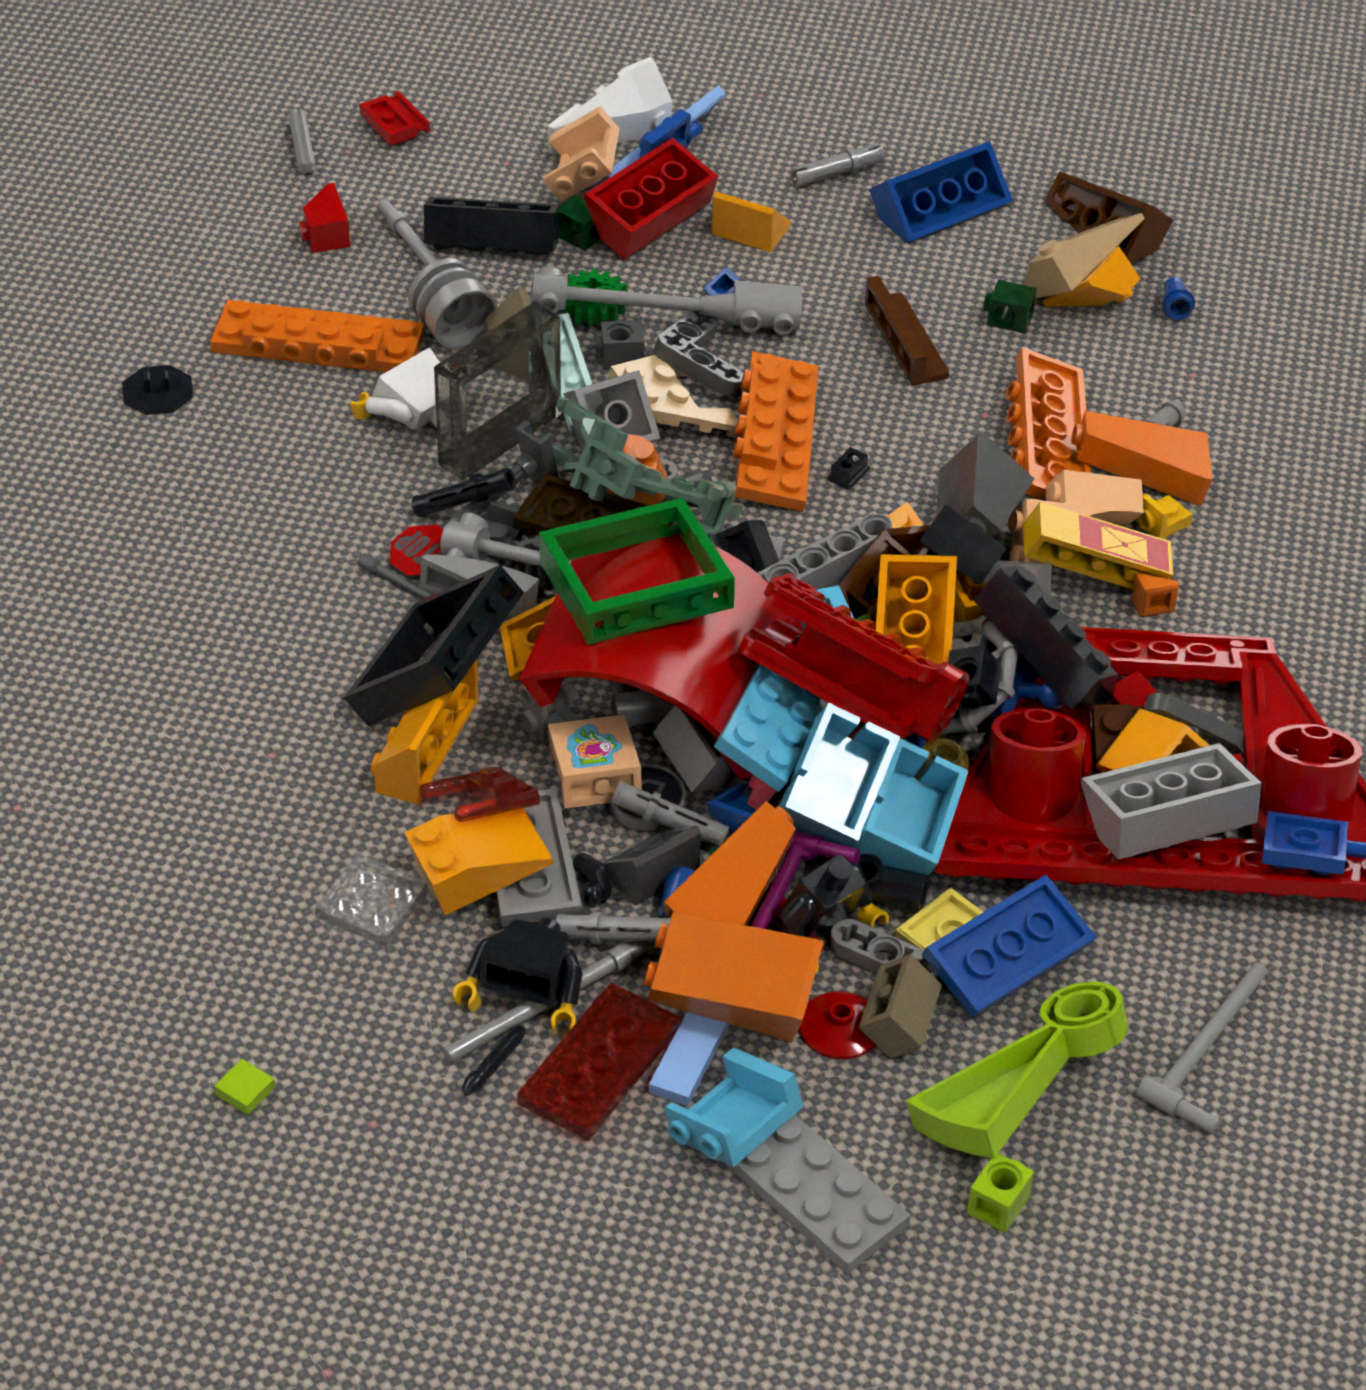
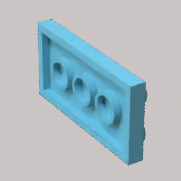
(769, 727)

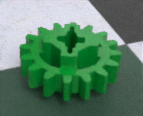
(592, 311)

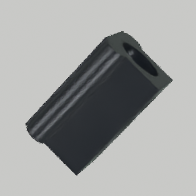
(846, 471)

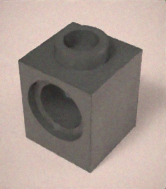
(620, 342)

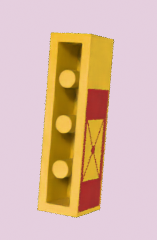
(1094, 546)

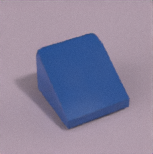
(722, 283)

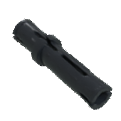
(476, 489)

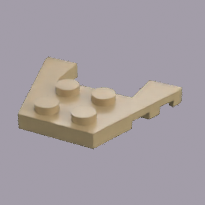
(672, 401)

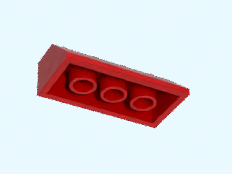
(650, 197)

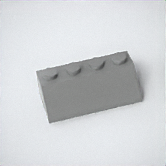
(1171, 800)

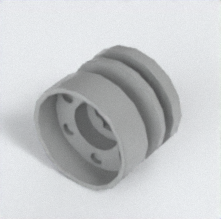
(451, 302)

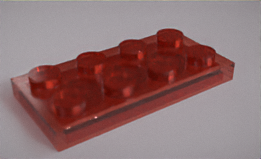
(599, 1061)

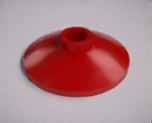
(833, 1026)

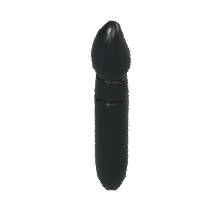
(477, 1079)

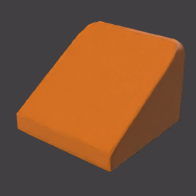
(1154, 594)

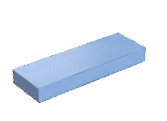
(687, 1058)

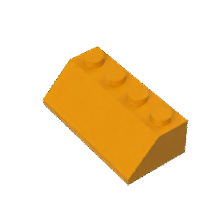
(918, 602)
(423, 741)

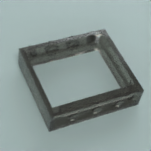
(469, 453)

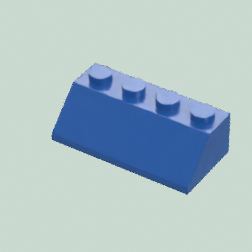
(942, 193)

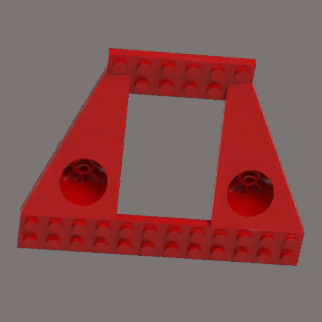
(1030, 818)

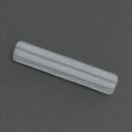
(302, 141)

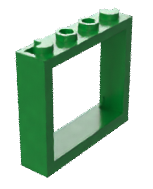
(645, 607)

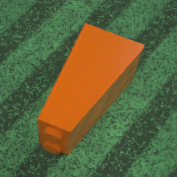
(734, 973)

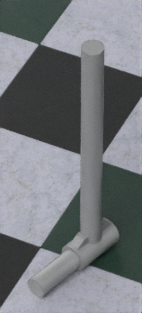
(1165, 1092)

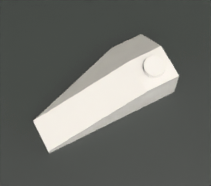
(633, 101)

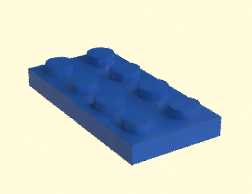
(1009, 946)

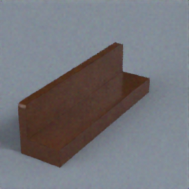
(904, 334)

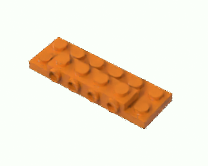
(315, 336)
(1043, 412)
(775, 431)

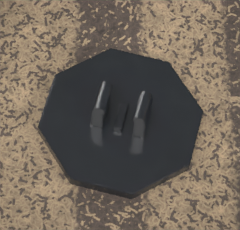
(157, 389)

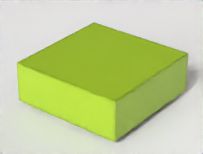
(244, 1086)

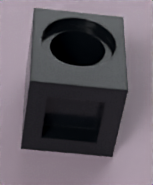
(983, 675)

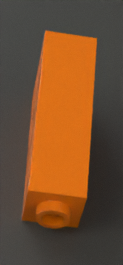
(1158, 454)
(739, 871)

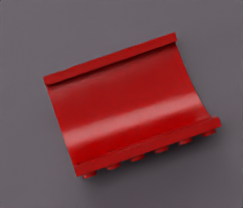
(683, 662)

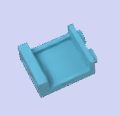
(738, 1110)

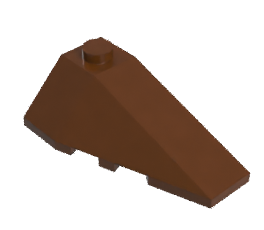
(1090, 205)

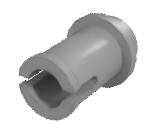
(1170, 414)

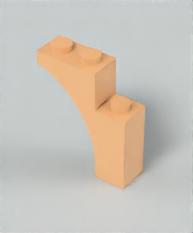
(1094, 495)

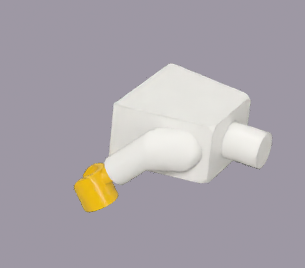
(403, 393)

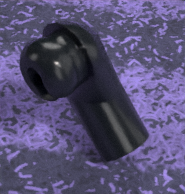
(599, 886)

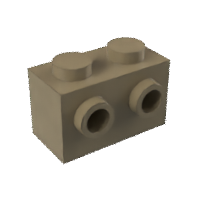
(900, 1006)

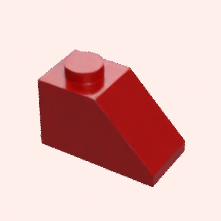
(325, 221)

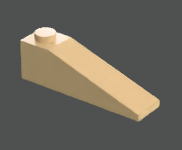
(1068, 261)

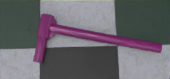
(803, 847)

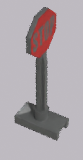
(416, 541)

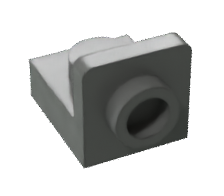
(501, 524)

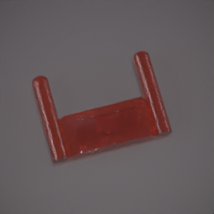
(492, 785)

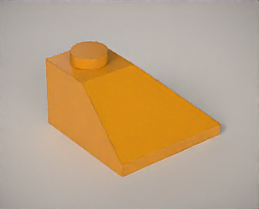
(1105, 283)

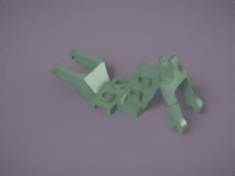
(607, 467)

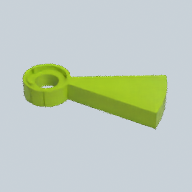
(991, 1098)

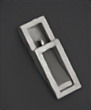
(444, 571)

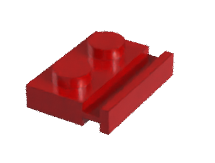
(394, 118)

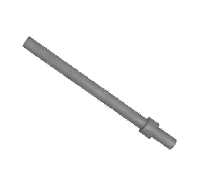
(400, 225)
(615, 960)

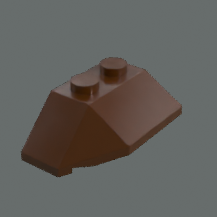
(862, 580)

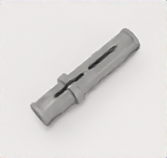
(849, 161)
(667, 813)
(574, 927)

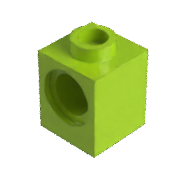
(999, 1206)

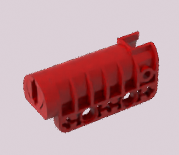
(855, 664)

